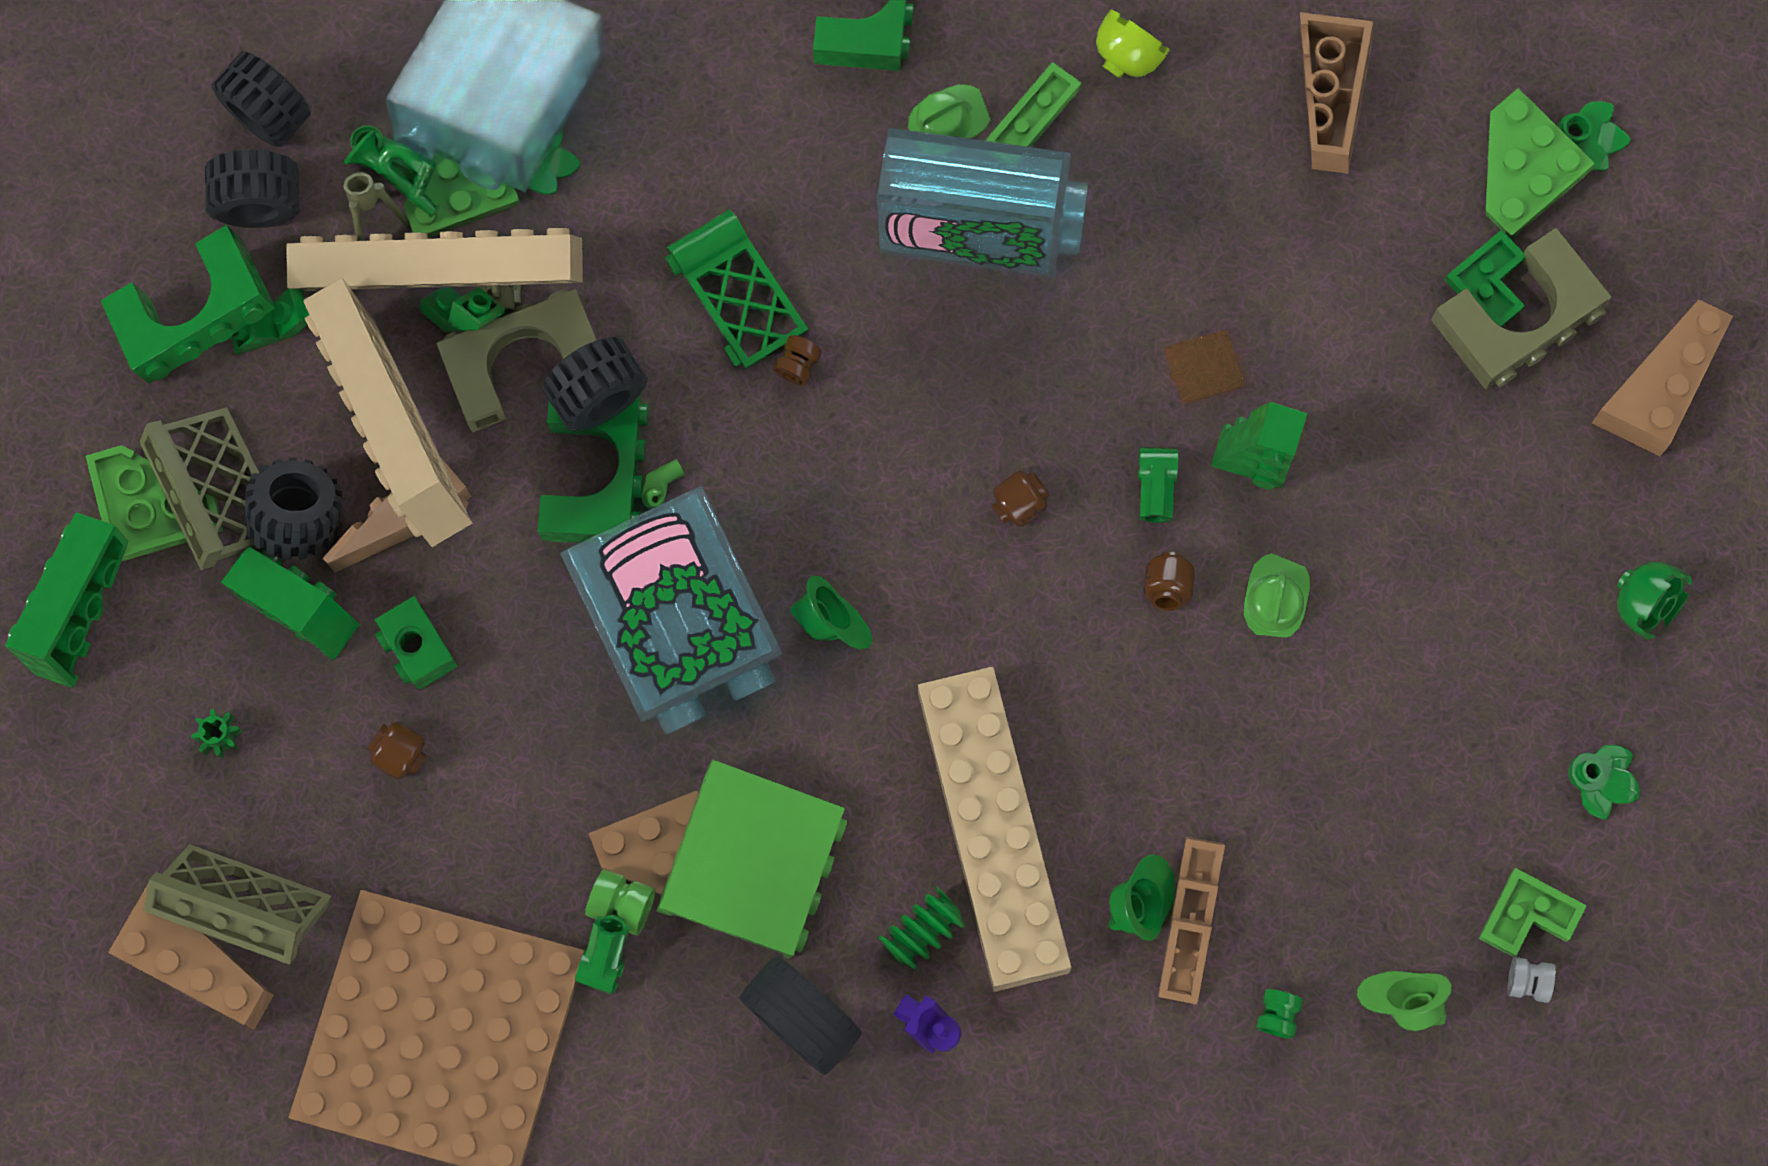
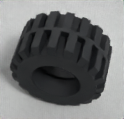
(261, 99)
(252, 188)
(594, 383)
(293, 531)

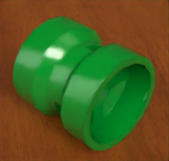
(1279, 1013)

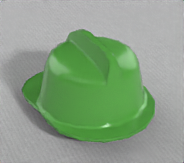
(951, 112)
(1276, 596)
(1411, 998)

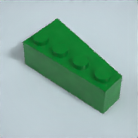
(67, 599)

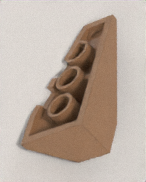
(378, 532)

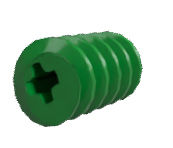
(922, 930)

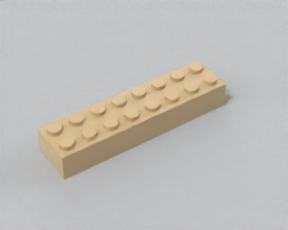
(385, 414)
(993, 829)

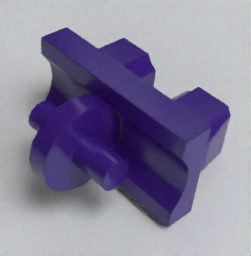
(928, 1024)

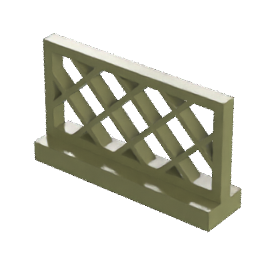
(181, 488)
(233, 917)

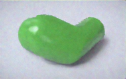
(657, 481)

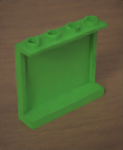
(752, 859)

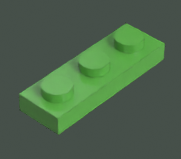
(1037, 108)

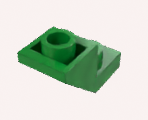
(458, 312)
(275, 326)

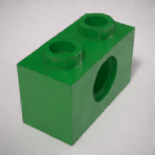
(409, 622)

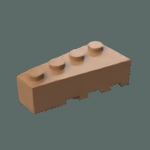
(1335, 77)
(1662, 387)
(191, 965)

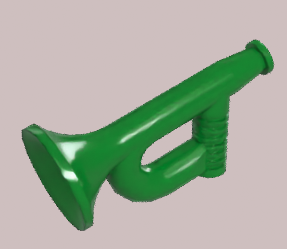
(367, 154)

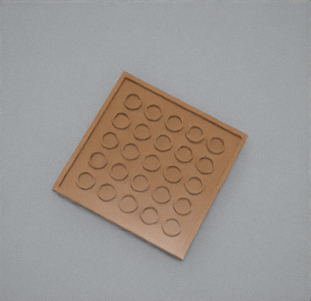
(437, 1034)

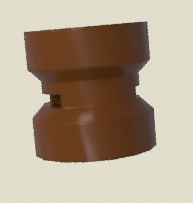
(797, 360)

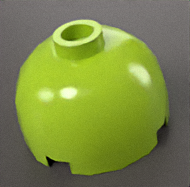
(1128, 47)

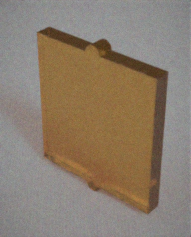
(1204, 367)

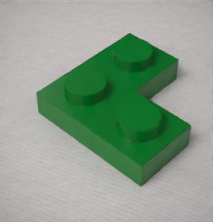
(1483, 278)

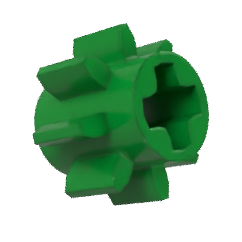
(221, 724)

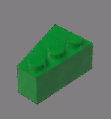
(291, 600)

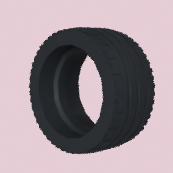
(800, 1015)

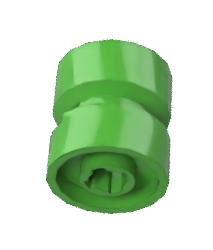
(618, 898)

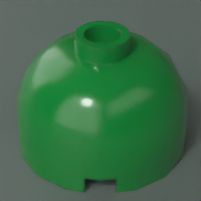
(1653, 591)

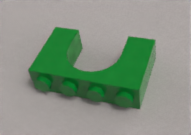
(865, 42)
(234, 302)
(587, 516)

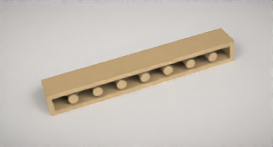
(436, 262)

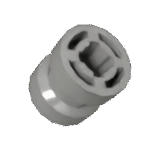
(1531, 980)

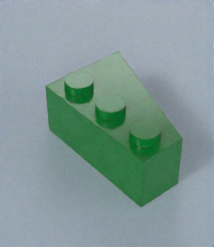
(1261, 444)

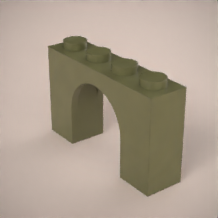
(1497, 352)
(472, 353)

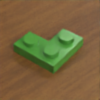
(1526, 903)

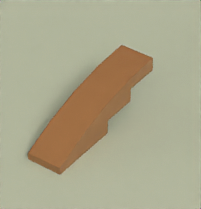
(1191, 920)

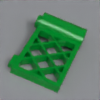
(708, 250)

